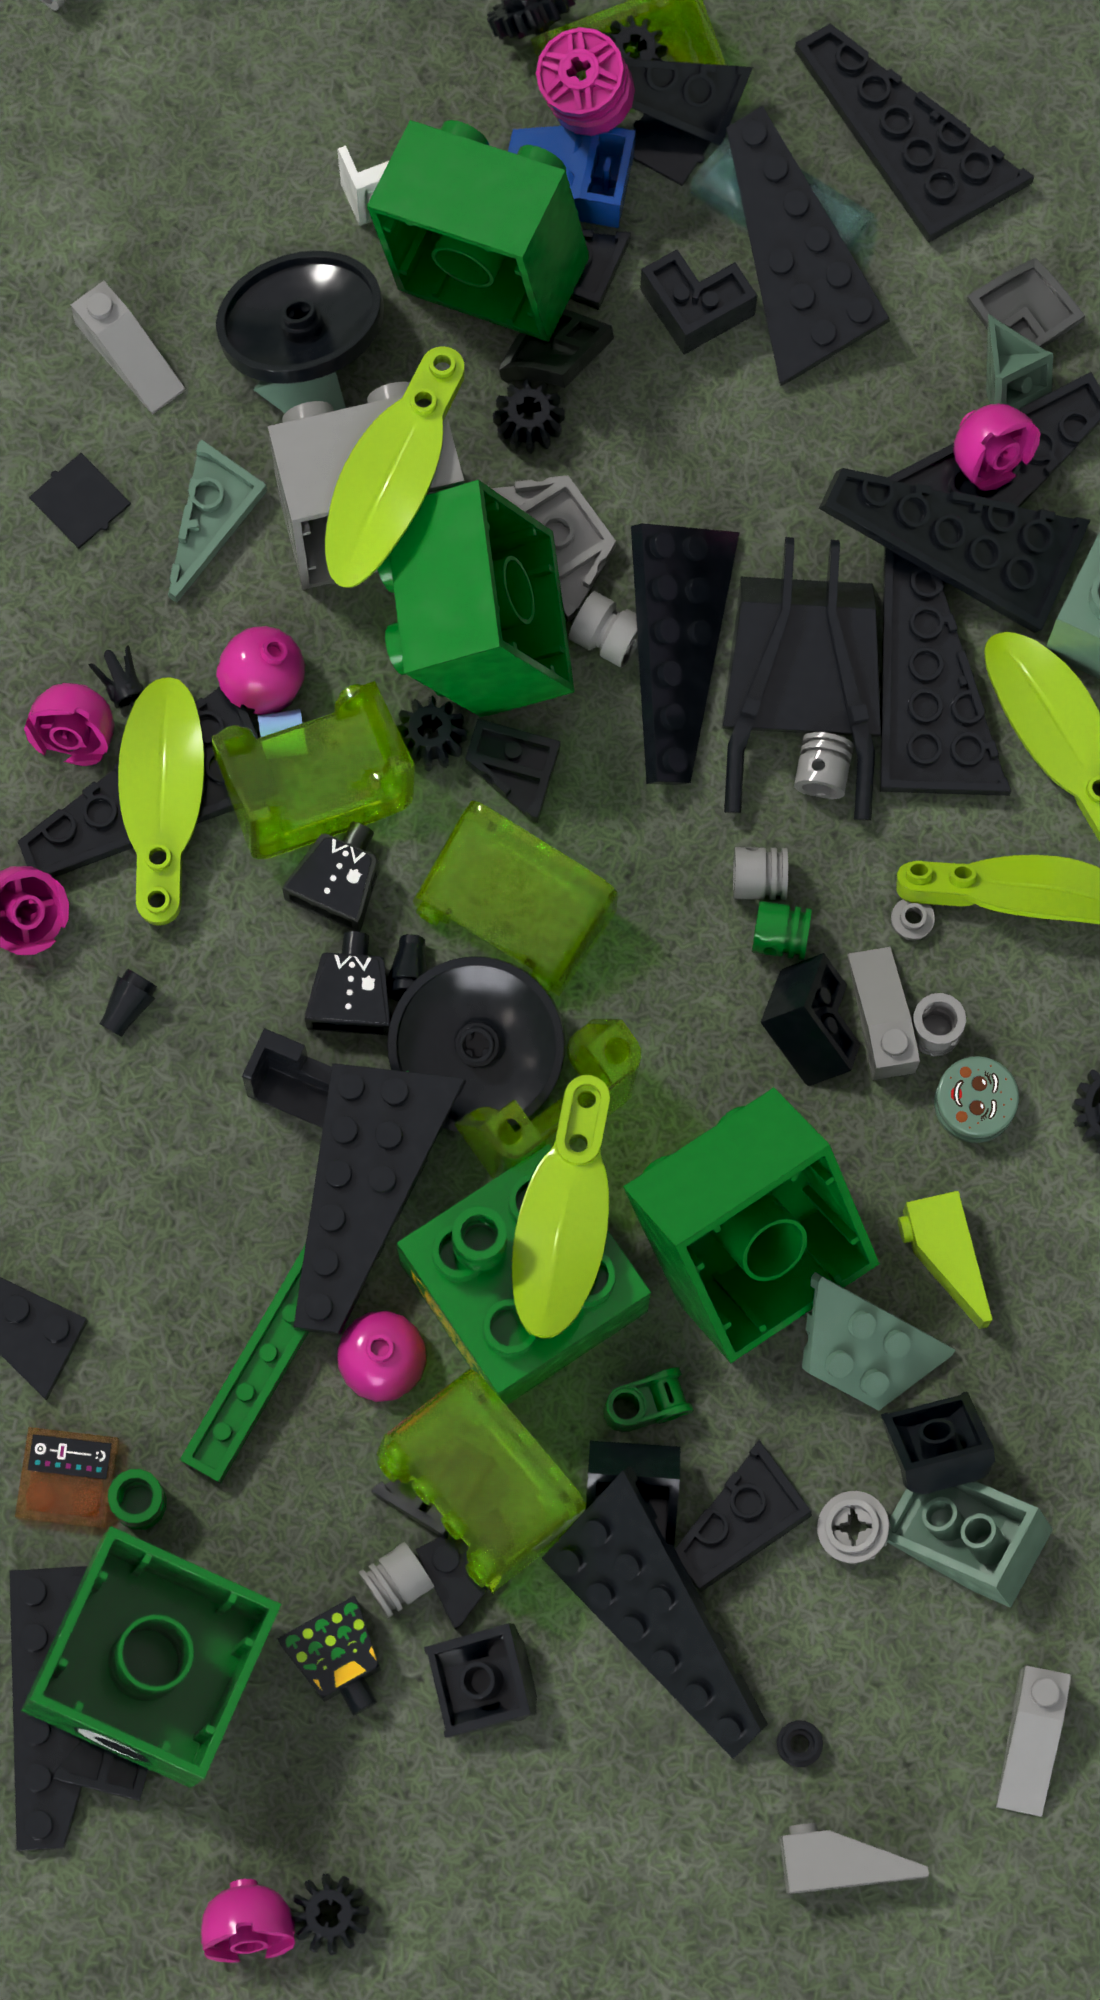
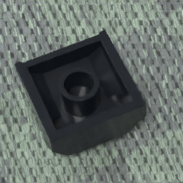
(939, 1444)
(482, 1679)

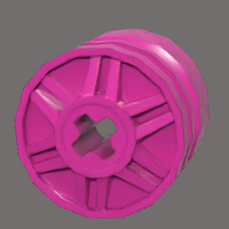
(592, 103)

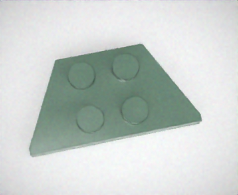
(865, 1346)

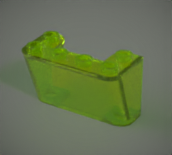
(597, 1049)

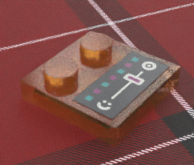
(66, 1478)

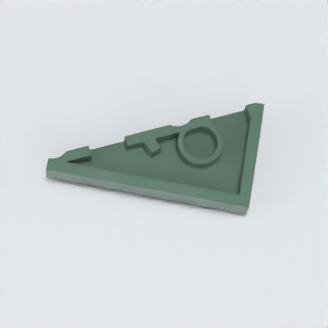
(216, 506)

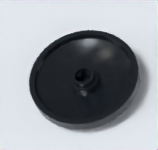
(300, 317)
(483, 1025)

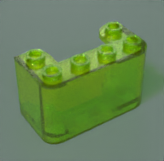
(483, 1478)

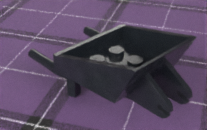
(804, 666)

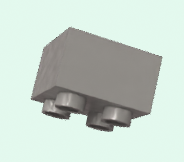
(309, 457)

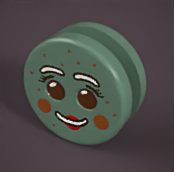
(976, 1099)

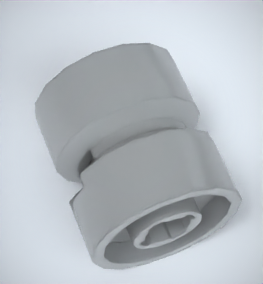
(604, 627)

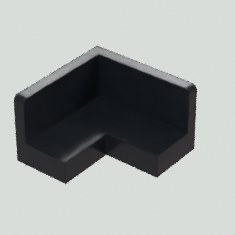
(696, 309)
(806, 1020)
(287, 1078)

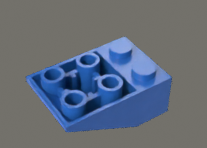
(595, 167)

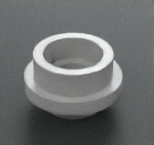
(908, 930)

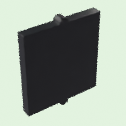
(667, 149)
(79, 500)

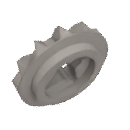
(839, 1512)

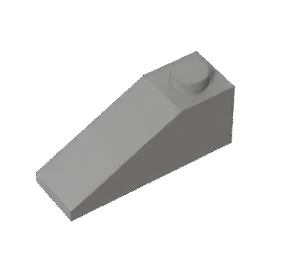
(126, 347)
(883, 1014)
(1033, 1739)
(832, 1861)

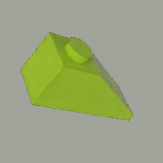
(945, 1248)

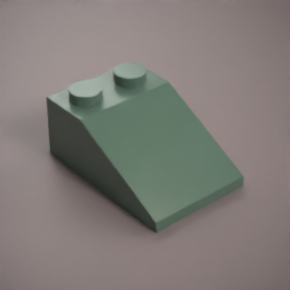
(972, 1537)

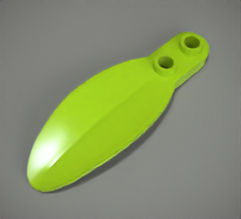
(390, 472)
(1049, 715)
(161, 790)
(1008, 884)
(563, 1218)

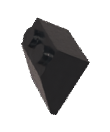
(657, 1475)

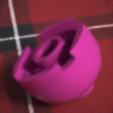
(993, 444)
(261, 669)
(68, 719)
(30, 910)
(381, 1356)
(246, 1921)

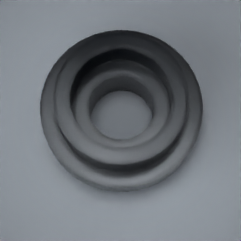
(814, 1739)

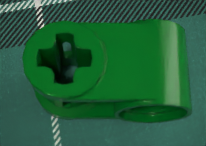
(650, 1400)

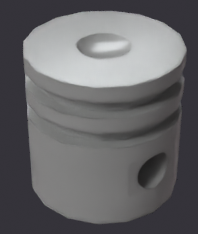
(825, 762)
(760, 873)
(938, 1024)
(396, 1579)

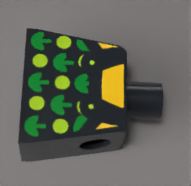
(335, 1655)

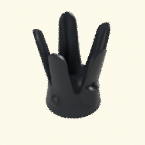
(125, 686)

